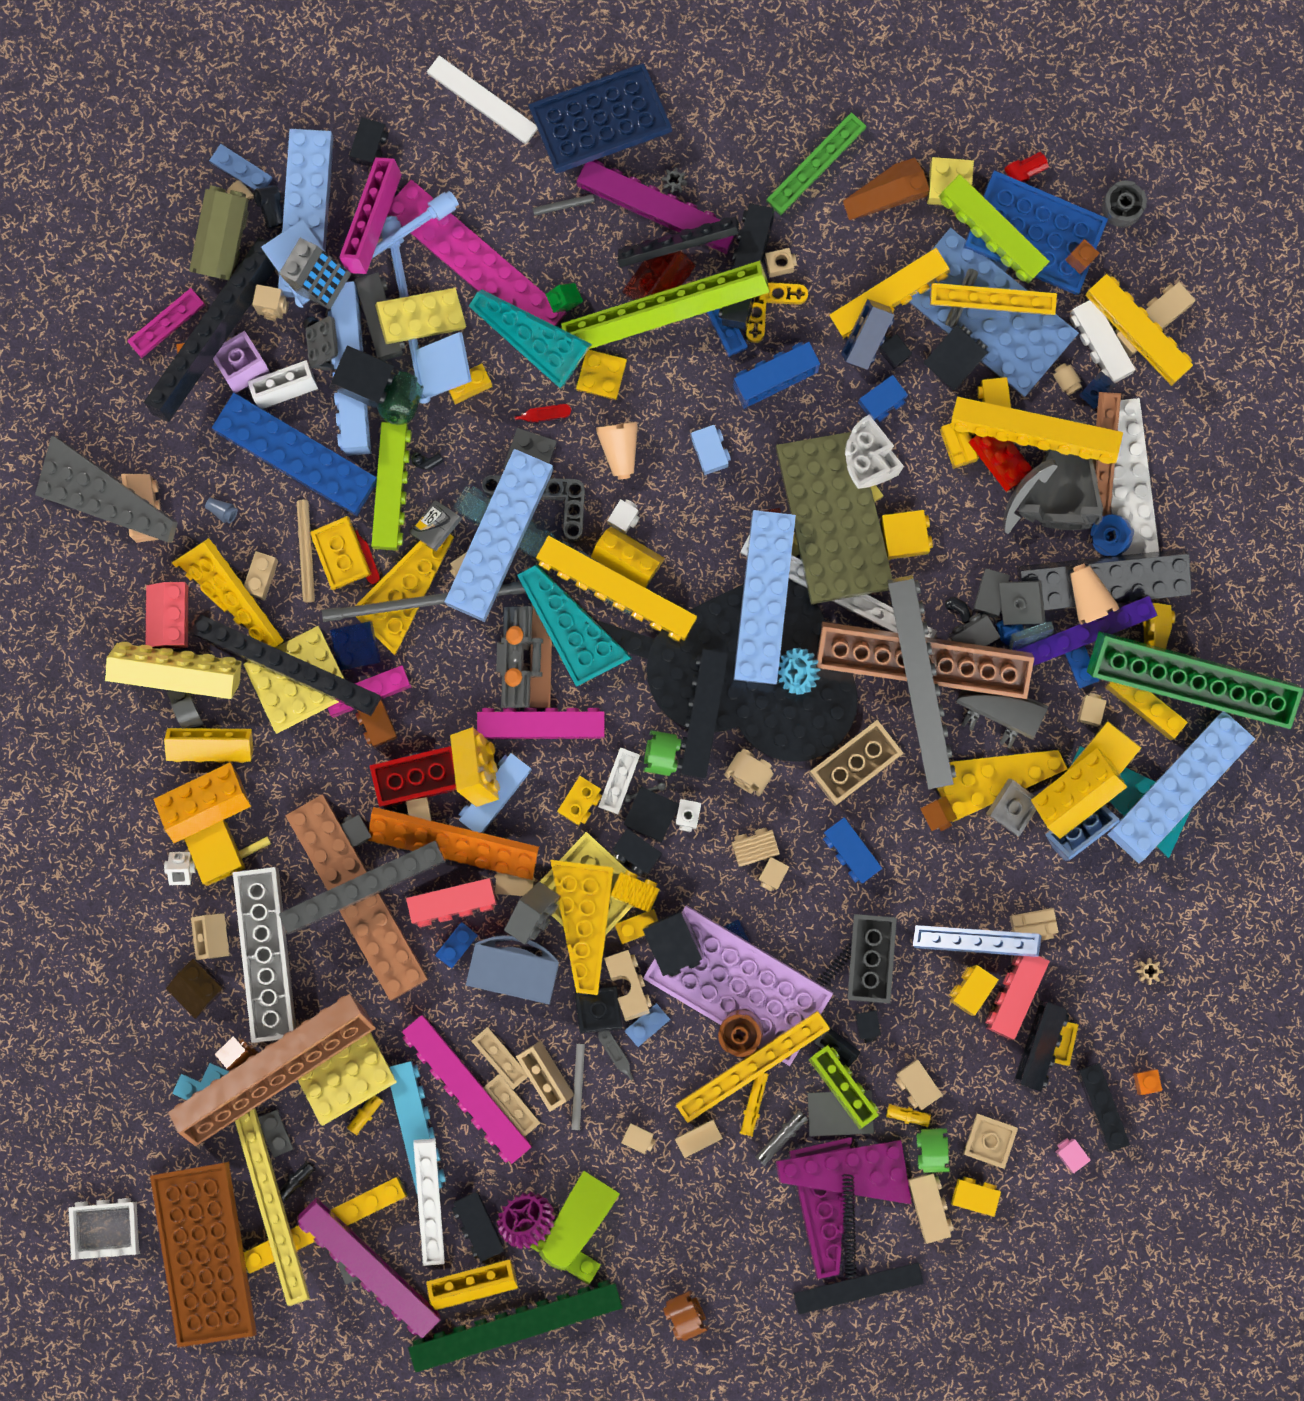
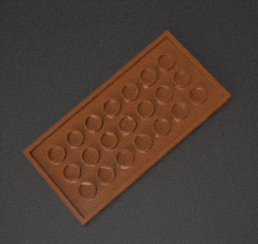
(203, 1255)

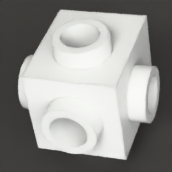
(179, 868)

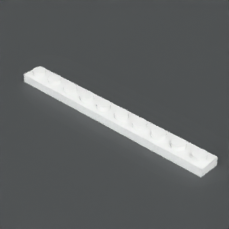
(862, 605)

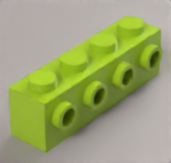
(843, 1087)

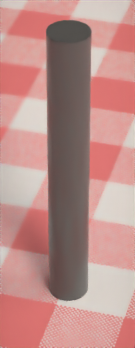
(563, 204)

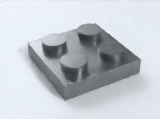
(1012, 807)

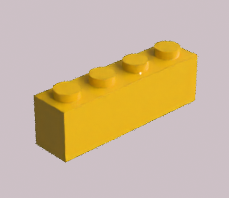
(1150, 709)
(208, 745)
(472, 1284)

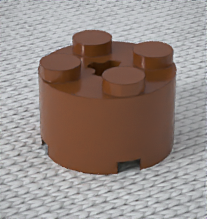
(735, 1044)
(686, 1316)

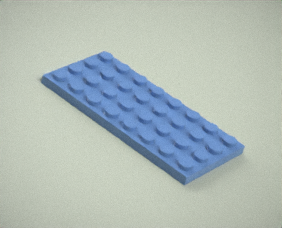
(1018, 343)

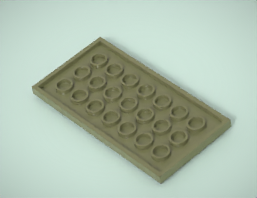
(833, 521)

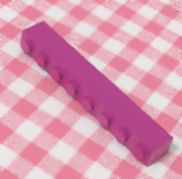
(466, 1088)

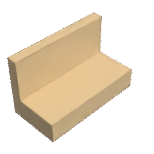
(698, 1138)

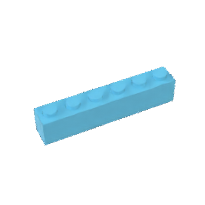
(412, 1113)

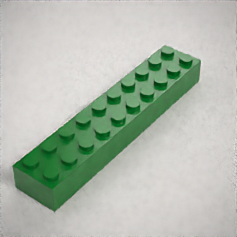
(1194, 680)

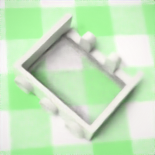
(103, 1229)

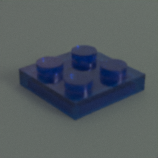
(355, 645)

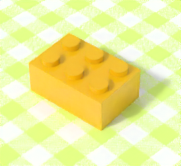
(474, 767)

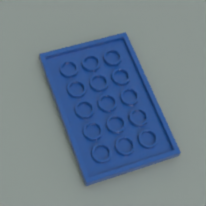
(1047, 223)

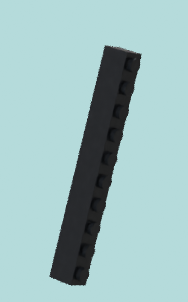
(210, 333)

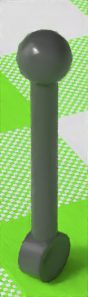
(661, 786)

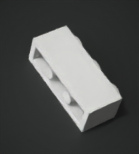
(282, 385)

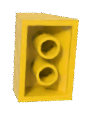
(627, 556)

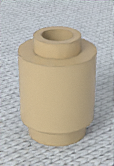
(1067, 379)

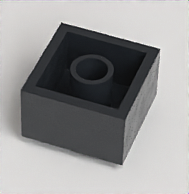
(636, 852)

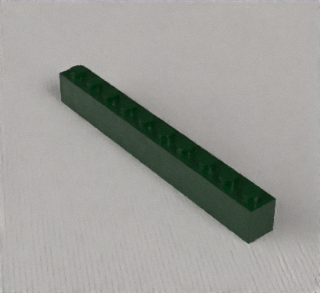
(515, 1326)

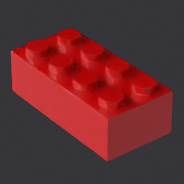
(414, 777)

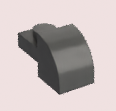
(185, 709)

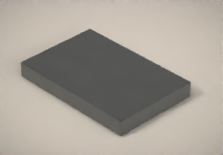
(830, 1118)

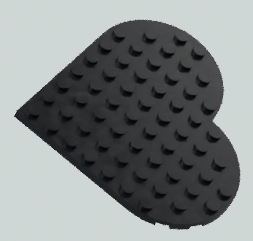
(767, 715)

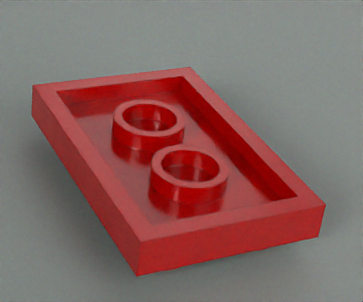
(1002, 460)

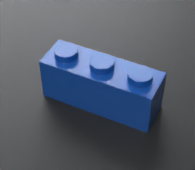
(851, 851)

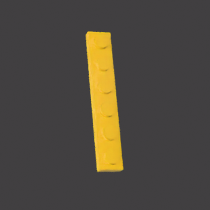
(993, 299)

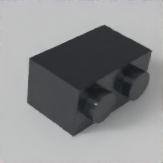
(368, 142)

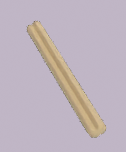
(305, 551)

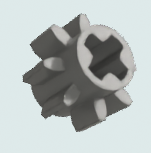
(672, 186)

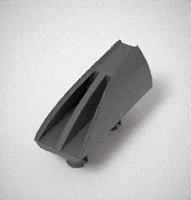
(1015, 713)

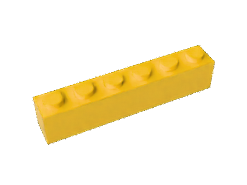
(895, 289)
(1139, 329)

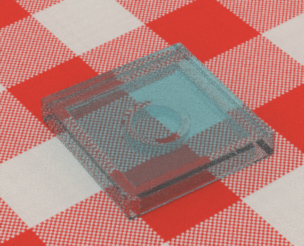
(1031, 635)

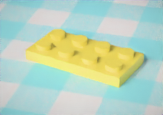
(420, 316)

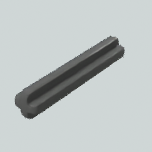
(955, 312)

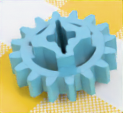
(798, 671)

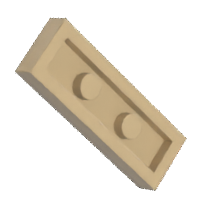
(500, 1058)
(511, 1105)

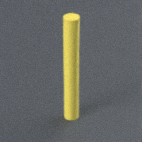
(254, 847)

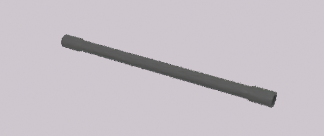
(339, 613)

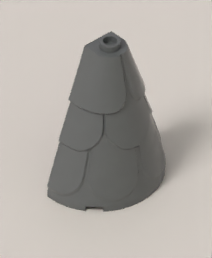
(1068, 497)

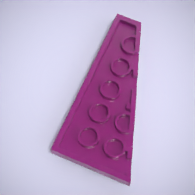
(876, 1169)

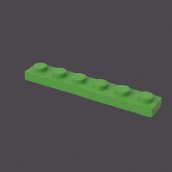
(816, 164)

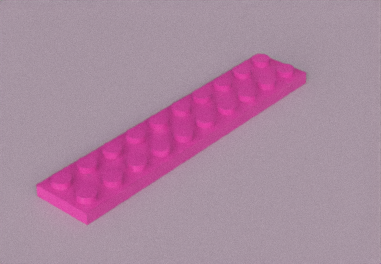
(470, 255)

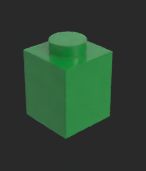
(564, 297)

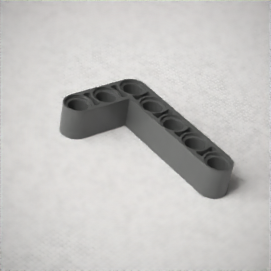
(563, 495)

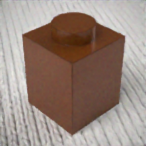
(1082, 256)
(939, 814)

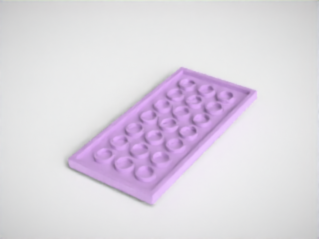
(741, 978)

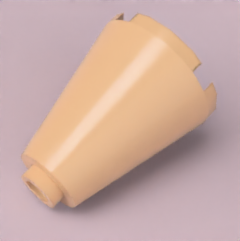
(619, 447)
(1090, 595)

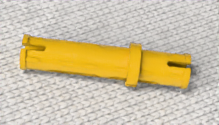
(753, 1106)

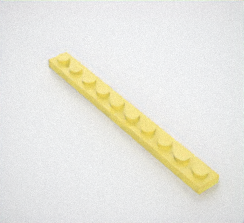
(272, 1208)

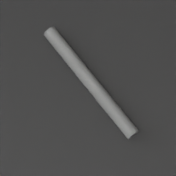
(578, 1083)

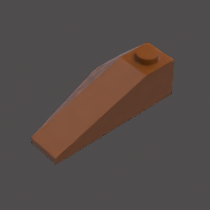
(893, 187)

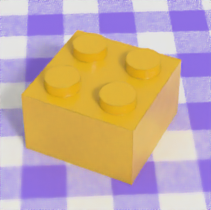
(973, 989)

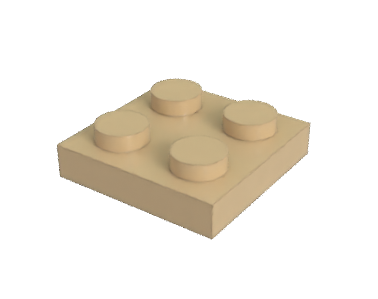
(990, 1141)

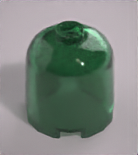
(401, 399)

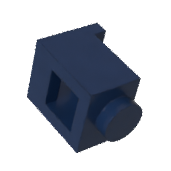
(1100, 383)

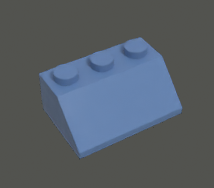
(1083, 834)

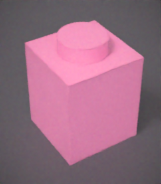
(1072, 1155)

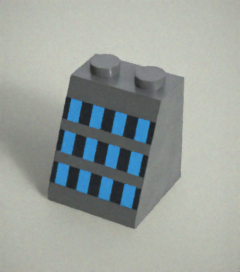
(314, 273)

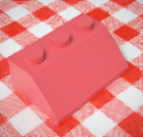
(167, 615)

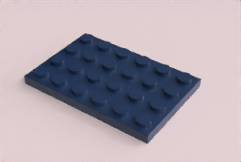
(600, 118)

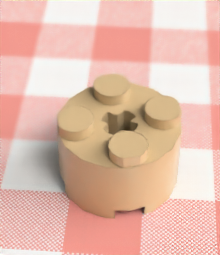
(749, 772)

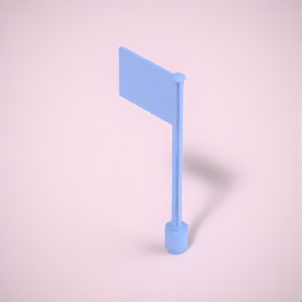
(282, 245)
(439, 364)

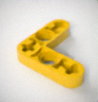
(768, 298)

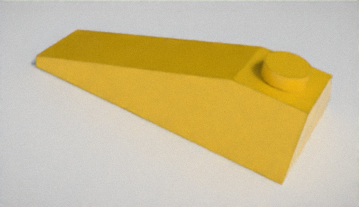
(1159, 628)

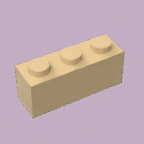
(545, 1076)
(930, 1207)

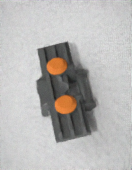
(510, 652)

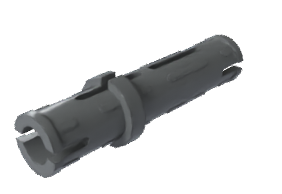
(789, 1130)

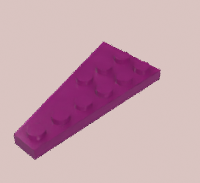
(823, 1215)

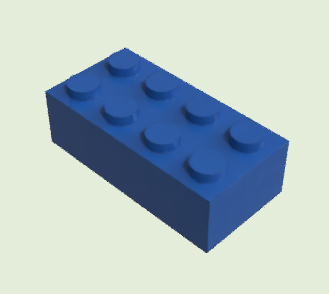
(776, 374)

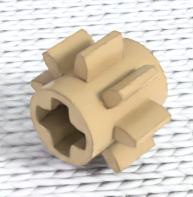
(1146, 976)

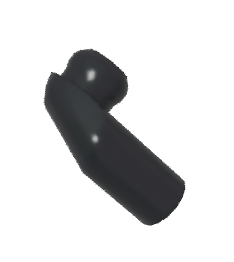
(426, 463)
(960, 606)

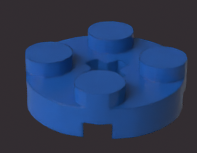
(1123, 532)

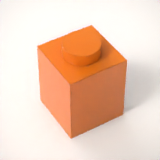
(1147, 1082)

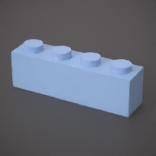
(509, 776)

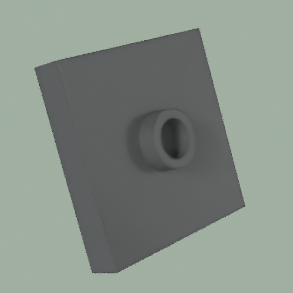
(1022, 602)

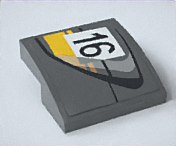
(435, 525)

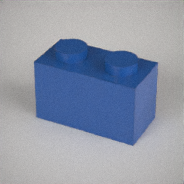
(883, 399)

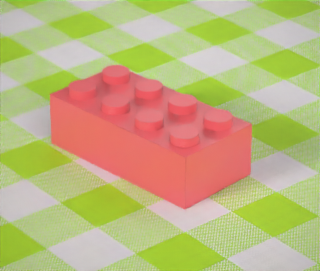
(452, 901)
(1016, 996)

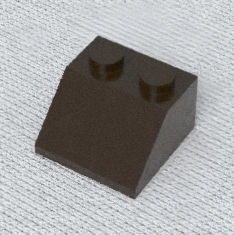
(195, 988)

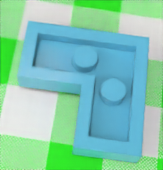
(188, 1086)

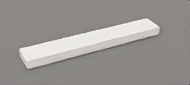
(482, 100)
(429, 1202)

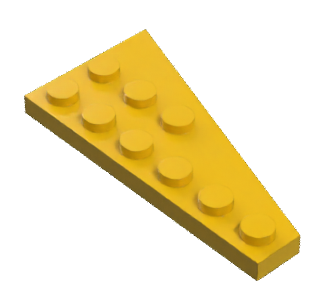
(407, 579)
(226, 590)
(982, 779)
(584, 914)

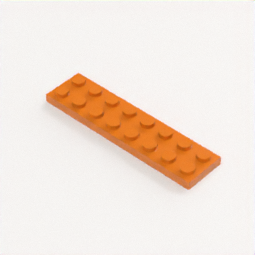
(454, 842)

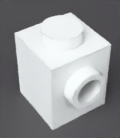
(624, 516)
(688, 815)

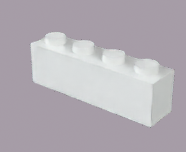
(1102, 341)

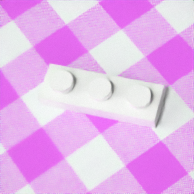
(619, 781)

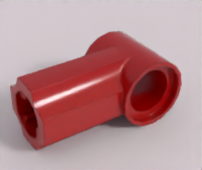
(1027, 168)

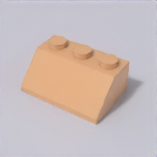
(145, 488)

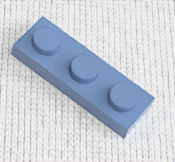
(240, 168)

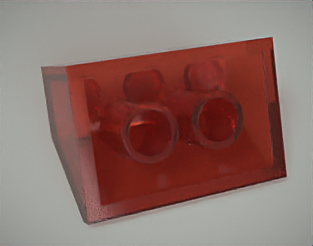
(659, 275)

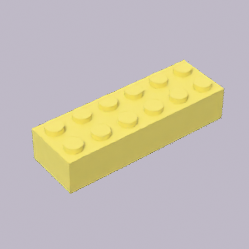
(173, 670)

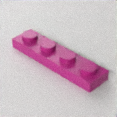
(166, 323)

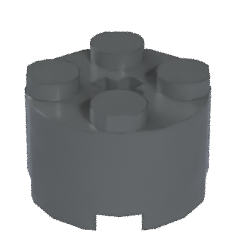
(1132, 196)

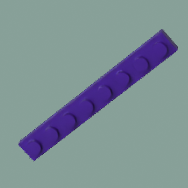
(1087, 632)

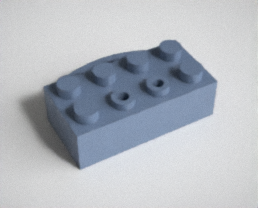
(513, 970)

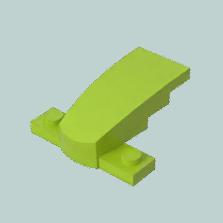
(575, 1225)

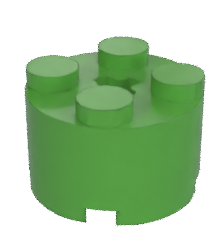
(661, 753)
(934, 1150)

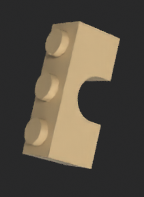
(623, 967)

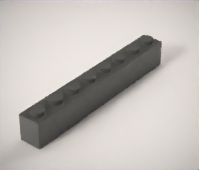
(362, 887)

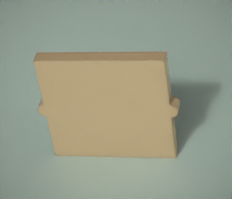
(512, 885)

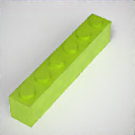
(993, 229)
(389, 486)

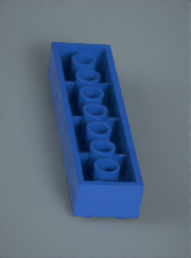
(295, 454)

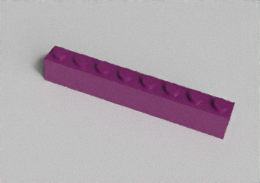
(647, 201)
(368, 1267)

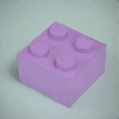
(240, 362)

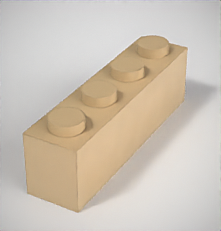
(1163, 310)

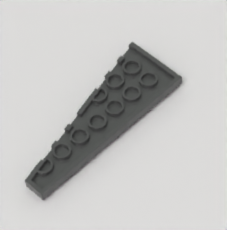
(82, 485)

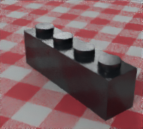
(1103, 1107)

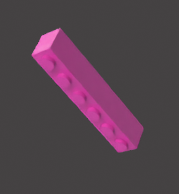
(370, 215)
(541, 725)

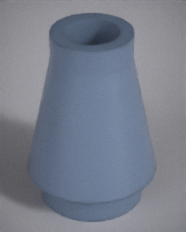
(224, 511)

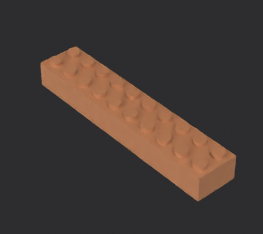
(956, 663)
(368, 919)
(271, 1070)

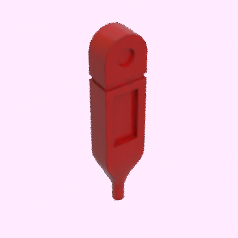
(546, 413)
(374, 577)

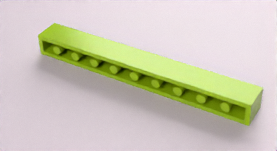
(670, 305)

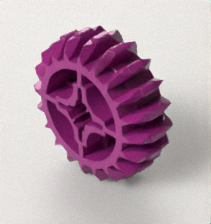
(525, 1212)

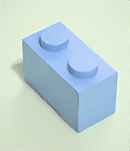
(710, 450)

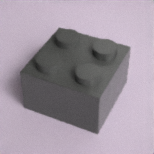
(532, 913)

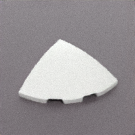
(870, 455)

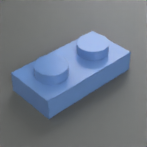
(647, 1025)

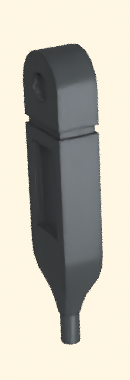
(615, 1053)

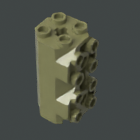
(219, 233)

